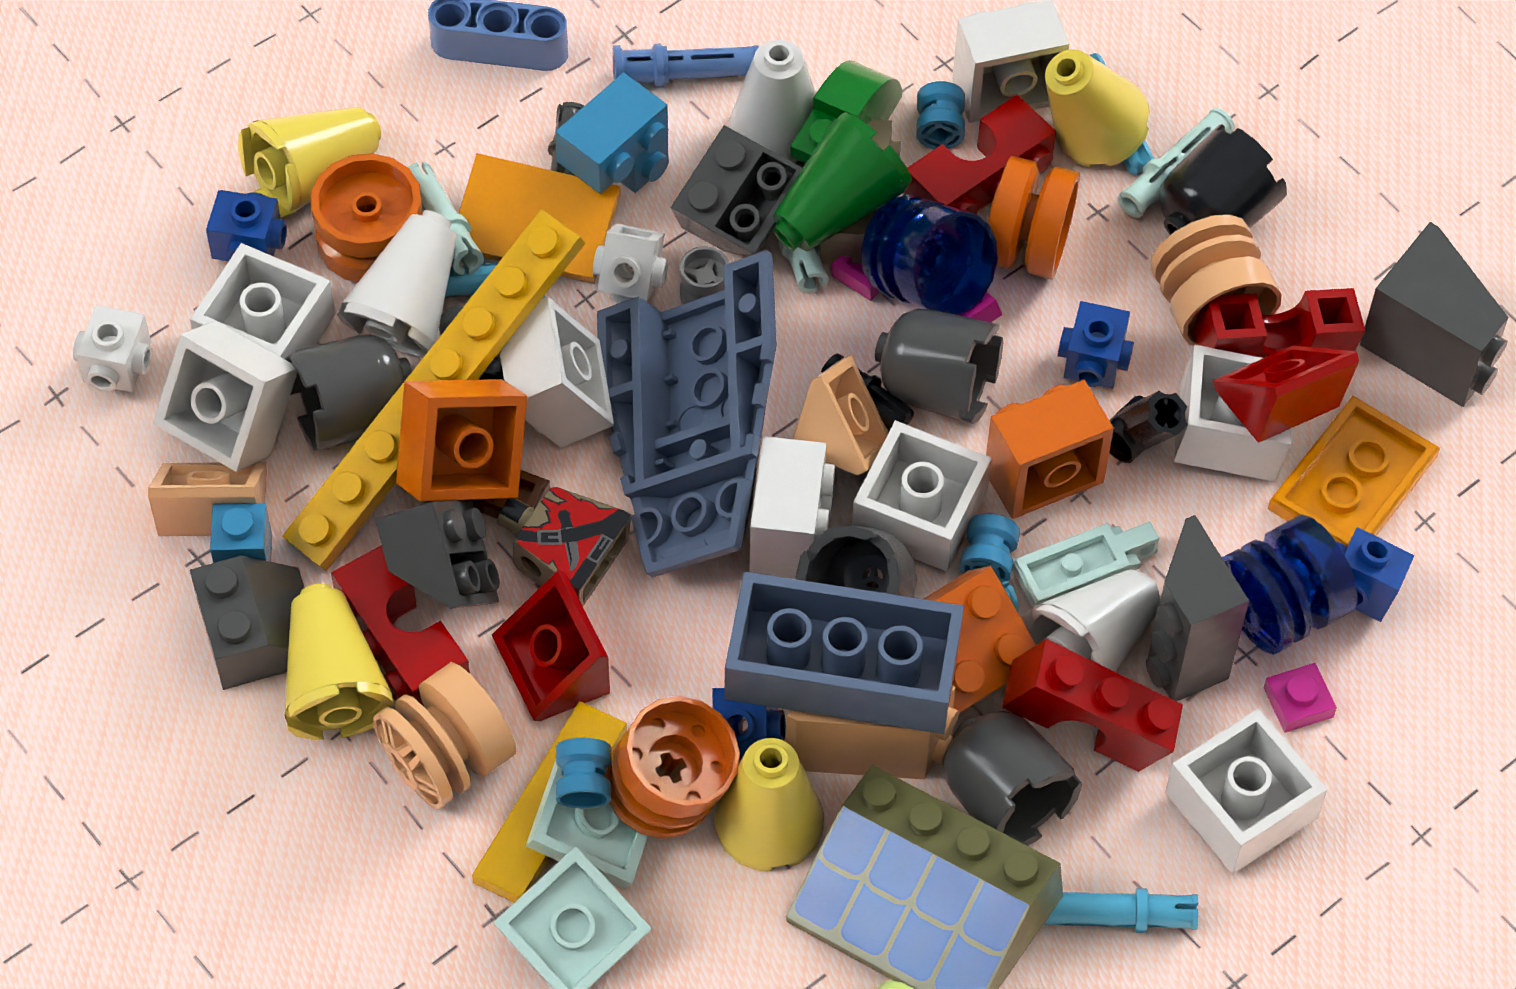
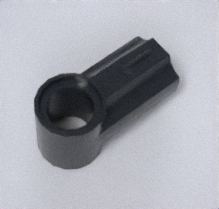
(1145, 424)

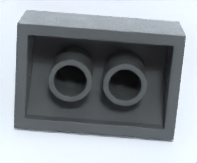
(1196, 618)

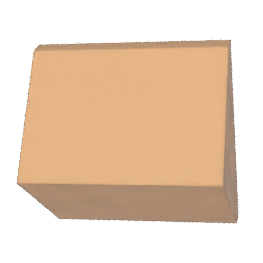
(843, 417)
(185, 493)

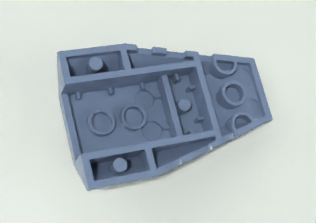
(691, 412)

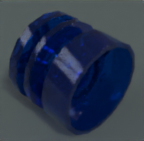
(929, 254)
(1292, 583)

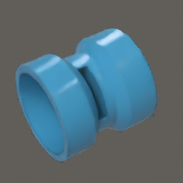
(943, 120)
(991, 542)
(583, 771)

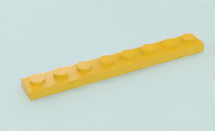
(458, 354)

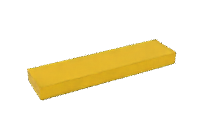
(508, 865)

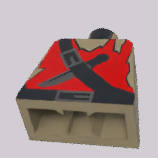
(566, 535)

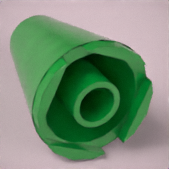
(839, 185)

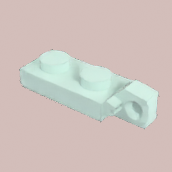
(1083, 560)

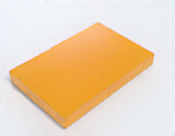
(508, 195)
(1355, 473)

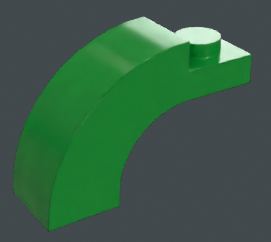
(851, 90)

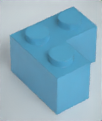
(616, 137)

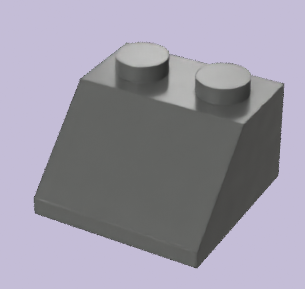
(247, 616)

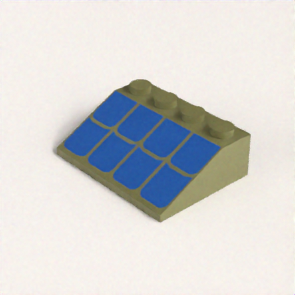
(924, 889)

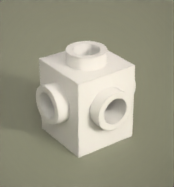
(642, 252)
(113, 349)

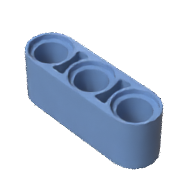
(499, 33)

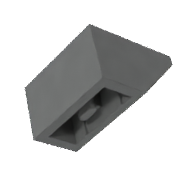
(734, 193)
(441, 552)

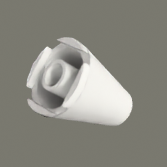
(774, 97)
(405, 286)
(1099, 618)

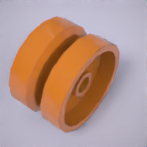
(360, 209)
(1040, 219)

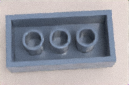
(843, 652)

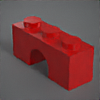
(971, 185)
(1319, 320)
(377, 602)
(1060, 686)

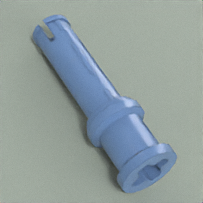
(662, 65)

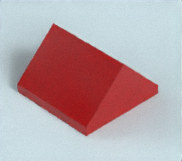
(1287, 388)
(553, 651)

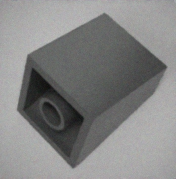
(1437, 320)

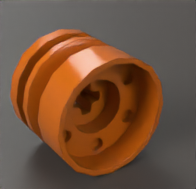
(672, 767)

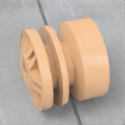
(1210, 261)
(450, 731)

